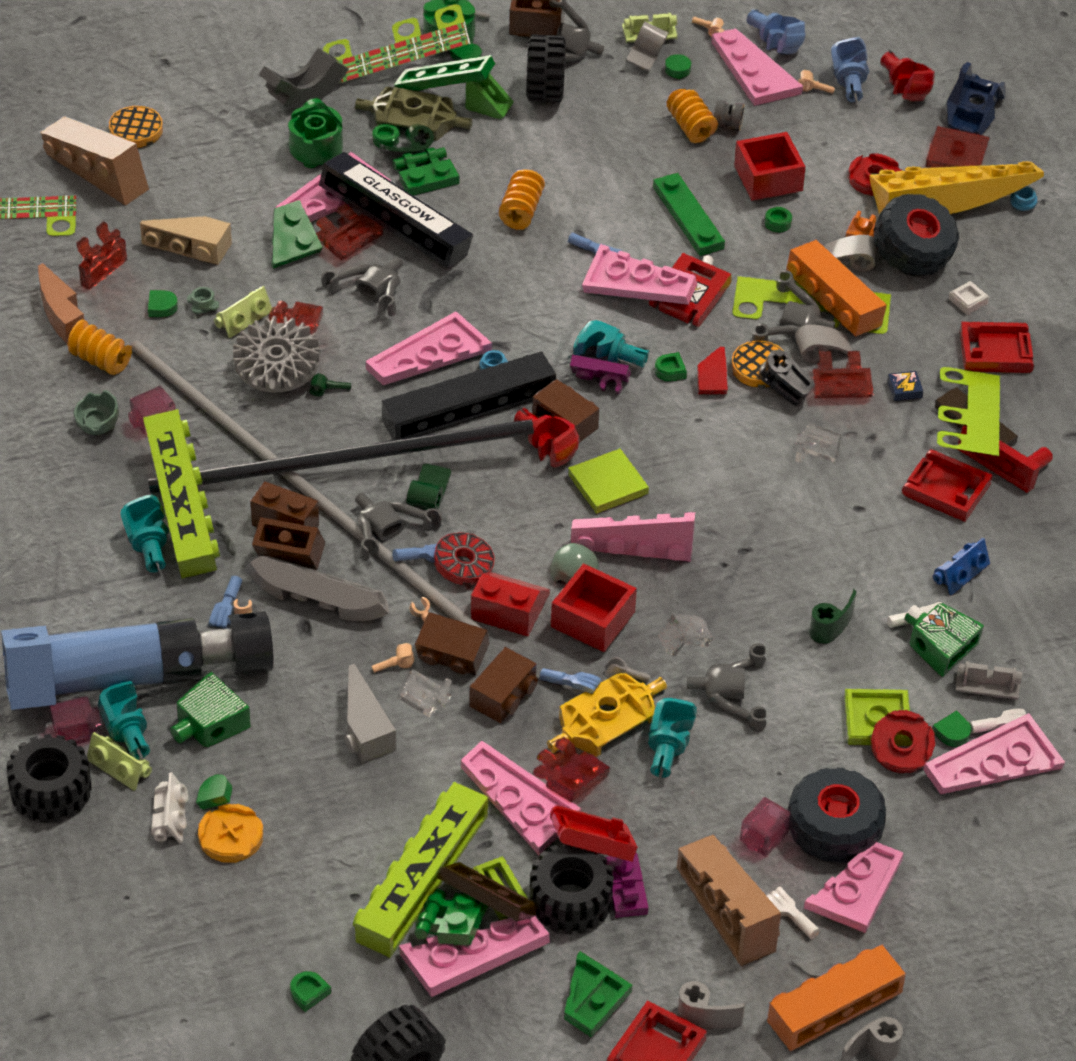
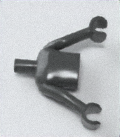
(576, 38)
(372, 284)
(795, 314)
(386, 523)
(728, 682)

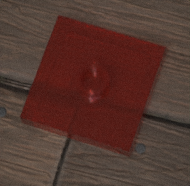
(956, 149)

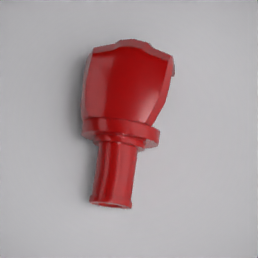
(909, 78)
(552, 436)

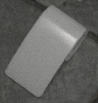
(647, 46)
(858, 248)
(818, 338)
(695, 1008)
(879, 1037)

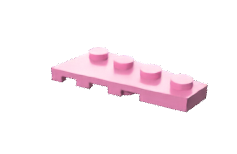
(754, 70)
(318, 201)
(627, 277)
(431, 348)
(651, 538)
(997, 756)
(515, 794)
(449, 965)

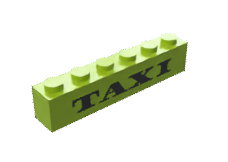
(180, 493)
(414, 876)

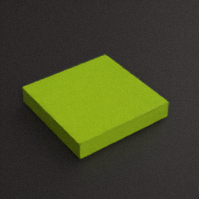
(608, 480)
(867, 707)

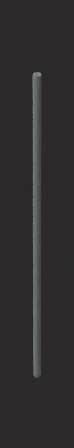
(299, 483)

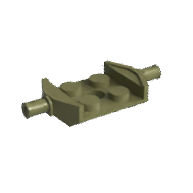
(433, 110)

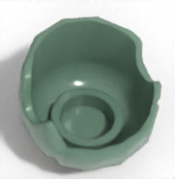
(97, 413)
(569, 560)

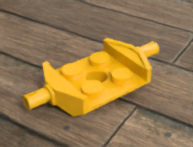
(592, 727)

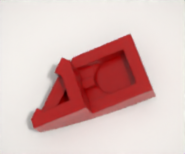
(713, 373)

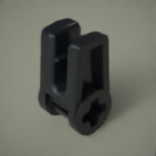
(786, 378)

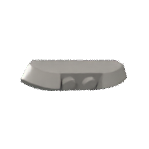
(352, 599)

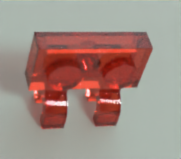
(352, 235)
(100, 260)
(842, 382)
(577, 774)

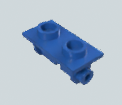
(965, 566)

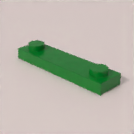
(446, 73)
(688, 214)

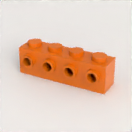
(836, 288)
(835, 997)

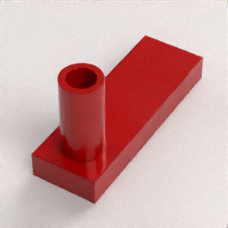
(1013, 465)

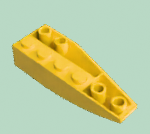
(955, 186)

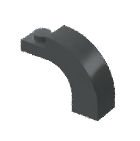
(313, 81)

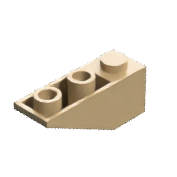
(191, 237)

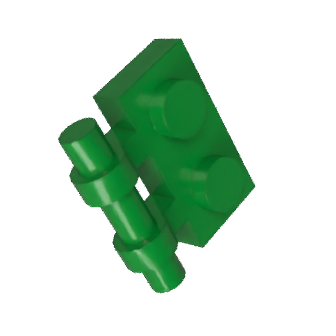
(427, 177)
(459, 920)

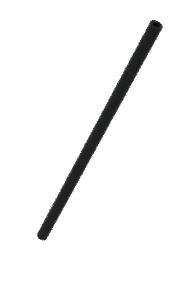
(360, 453)

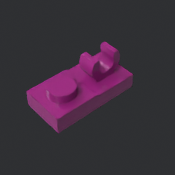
(587, 368)
(628, 888)

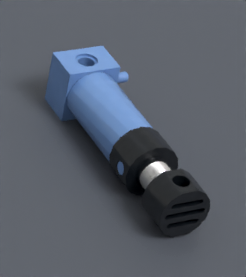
(160, 652)

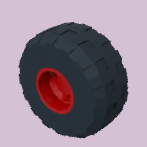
(916, 234)
(836, 814)

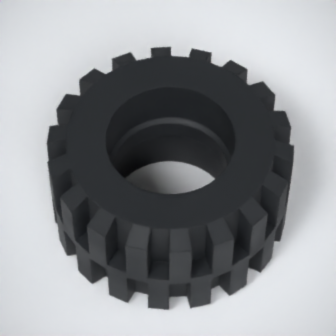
(545, 68)
(47, 758)
(571, 909)
(400, 1036)

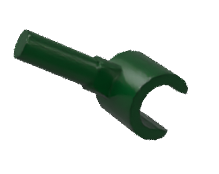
(321, 383)

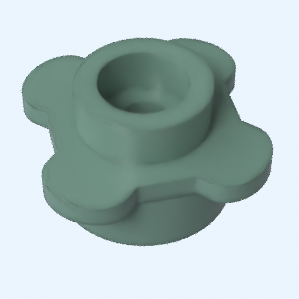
(202, 300)

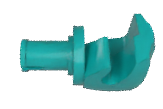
(608, 342)
(146, 529)
(122, 720)
(670, 732)

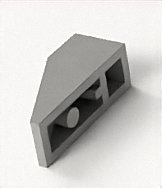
(367, 724)

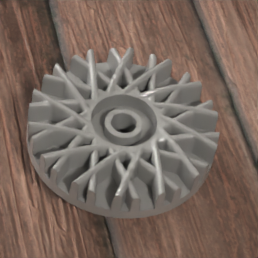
(276, 355)

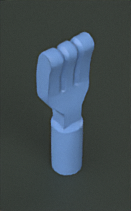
(587, 244)
(415, 553)
(223, 609)
(581, 680)

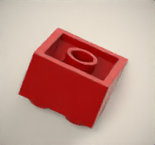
(507, 603)

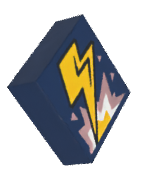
(905, 385)

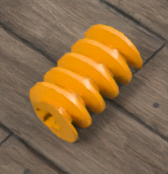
(692, 114)
(521, 199)
(99, 347)

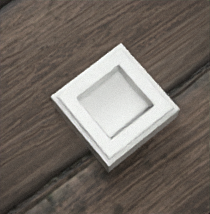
(968, 297)

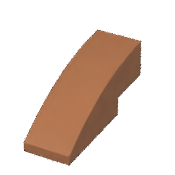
(58, 302)

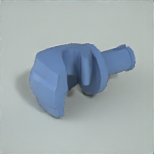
(778, 31)
(850, 66)

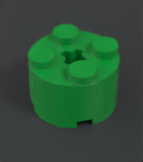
(448, 16)
(315, 135)

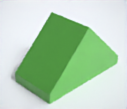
(487, 98)

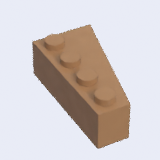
(97, 157)
(730, 899)

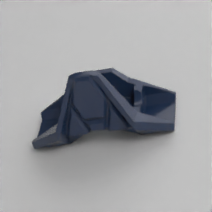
(963, 114)

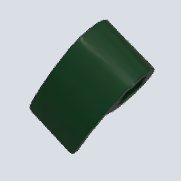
(414, 145)
(429, 488)
(829, 621)

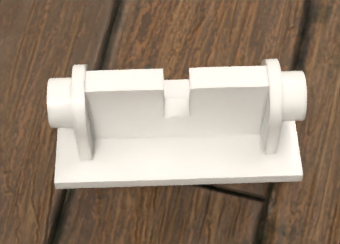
(171, 799)

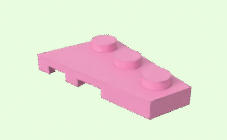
(859, 889)

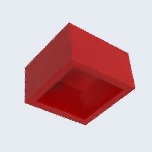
(769, 166)
(593, 607)

